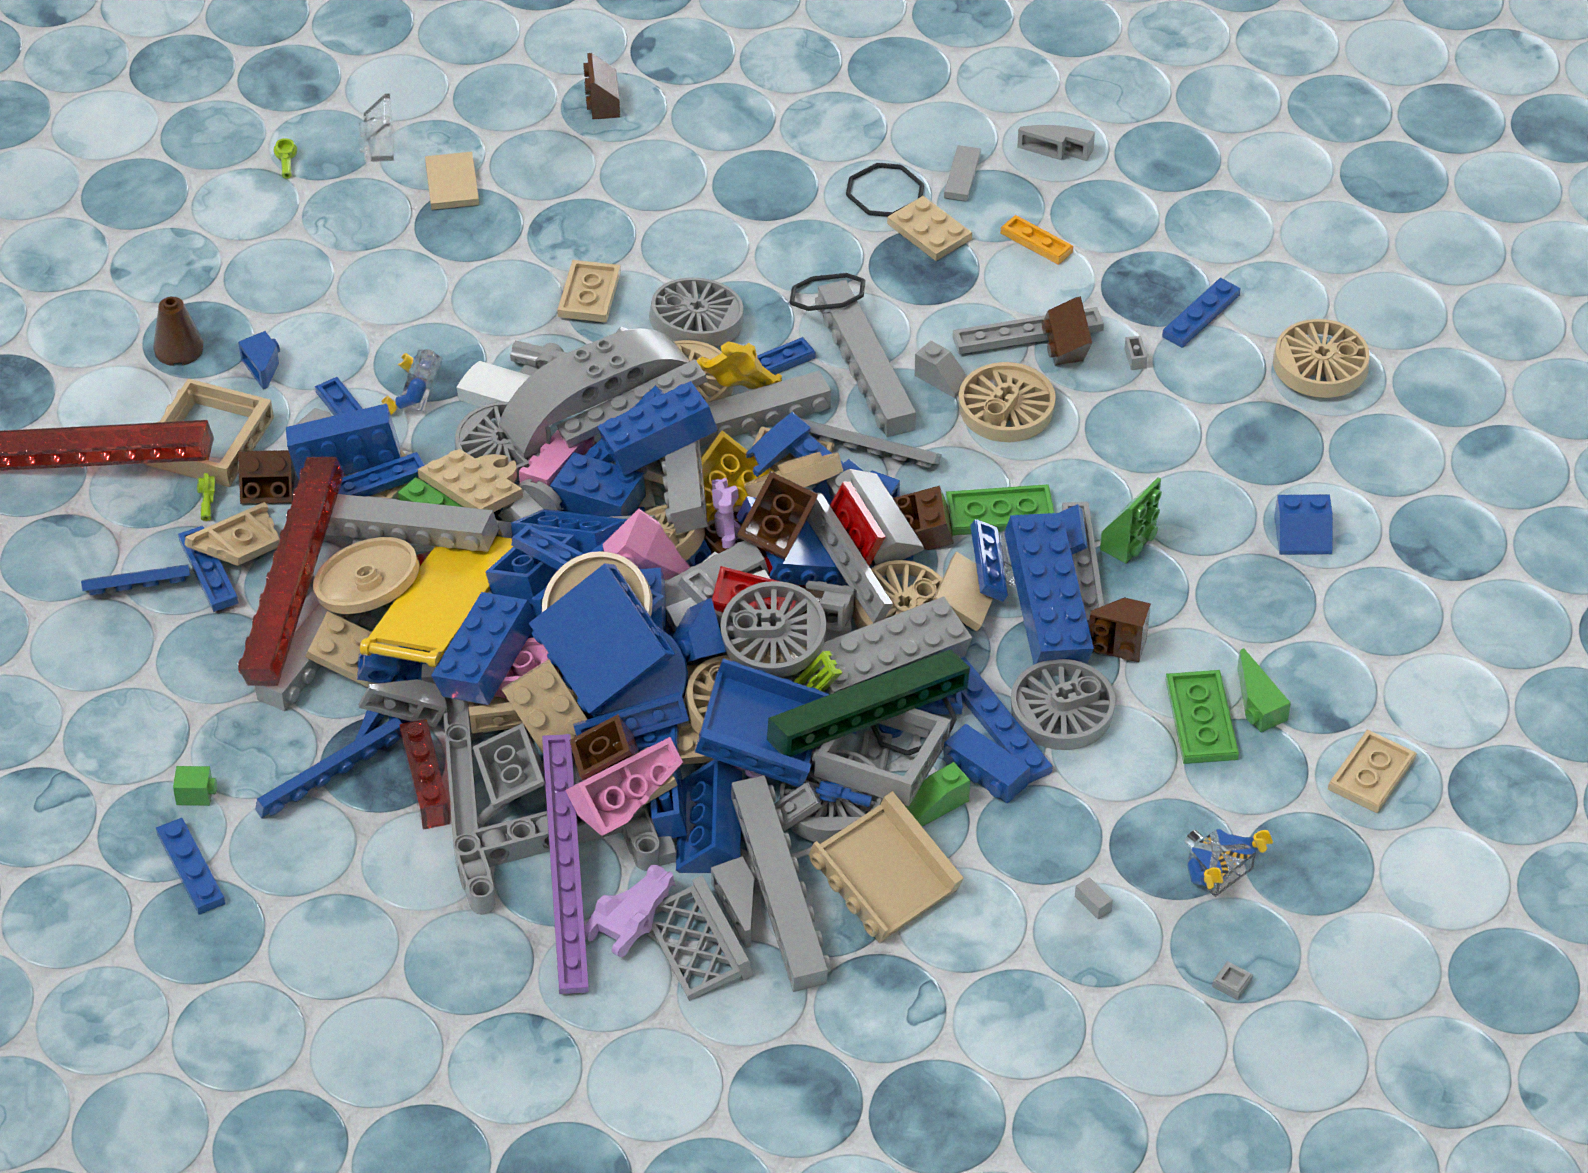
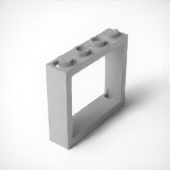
(881, 782)

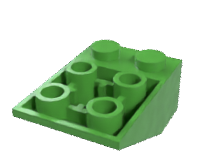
(1133, 525)

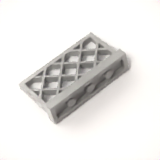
(722, 934)

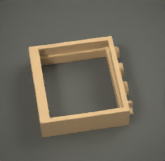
(256, 408)

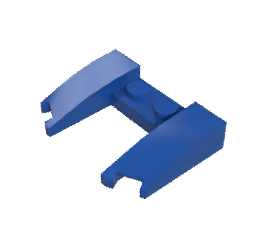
(792, 437)

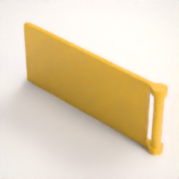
(434, 604)

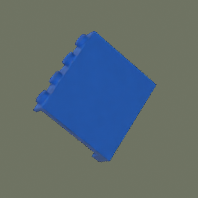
(806, 559)
(600, 638)
(738, 721)

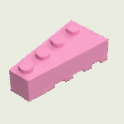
(552, 459)

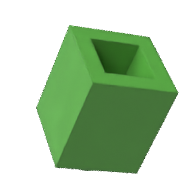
(194, 785)

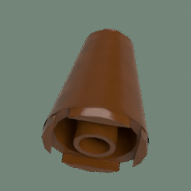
(176, 334)

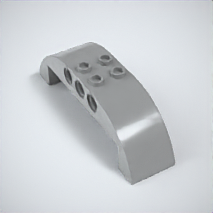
(585, 380)

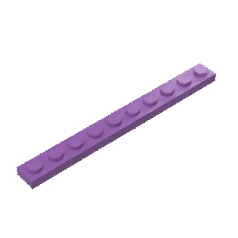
(565, 866)

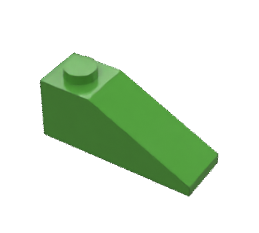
(1262, 699)
(940, 794)

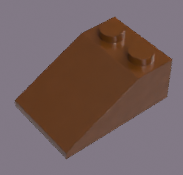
(777, 515)

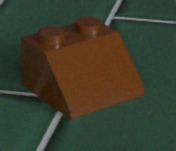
(1067, 332)
(603, 747)

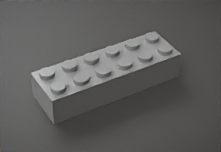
(896, 643)

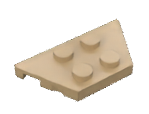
(237, 537)

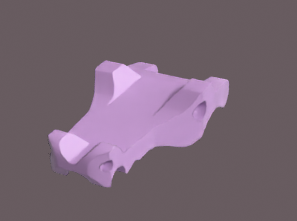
(723, 501)
(630, 912)

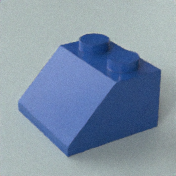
(1304, 524)
(699, 633)

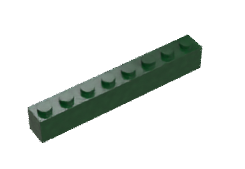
(867, 703)

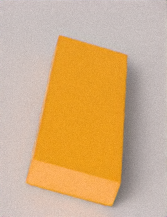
(1036, 239)

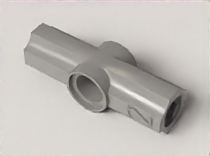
(535, 355)

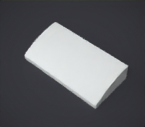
(489, 384)

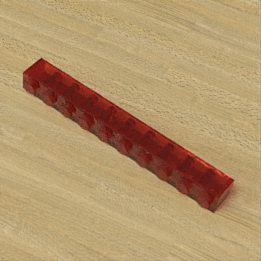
(105, 445)
(291, 572)

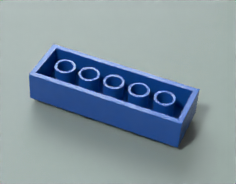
(1048, 588)

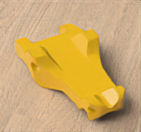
(738, 366)

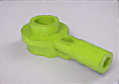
(285, 150)
(207, 487)

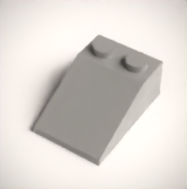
(510, 765)

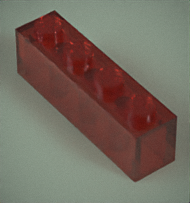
(424, 774)

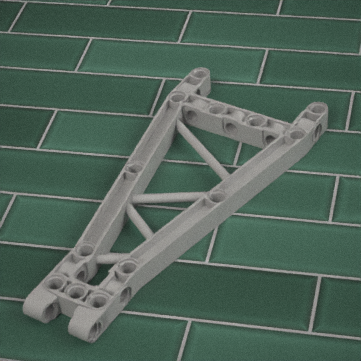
(515, 839)

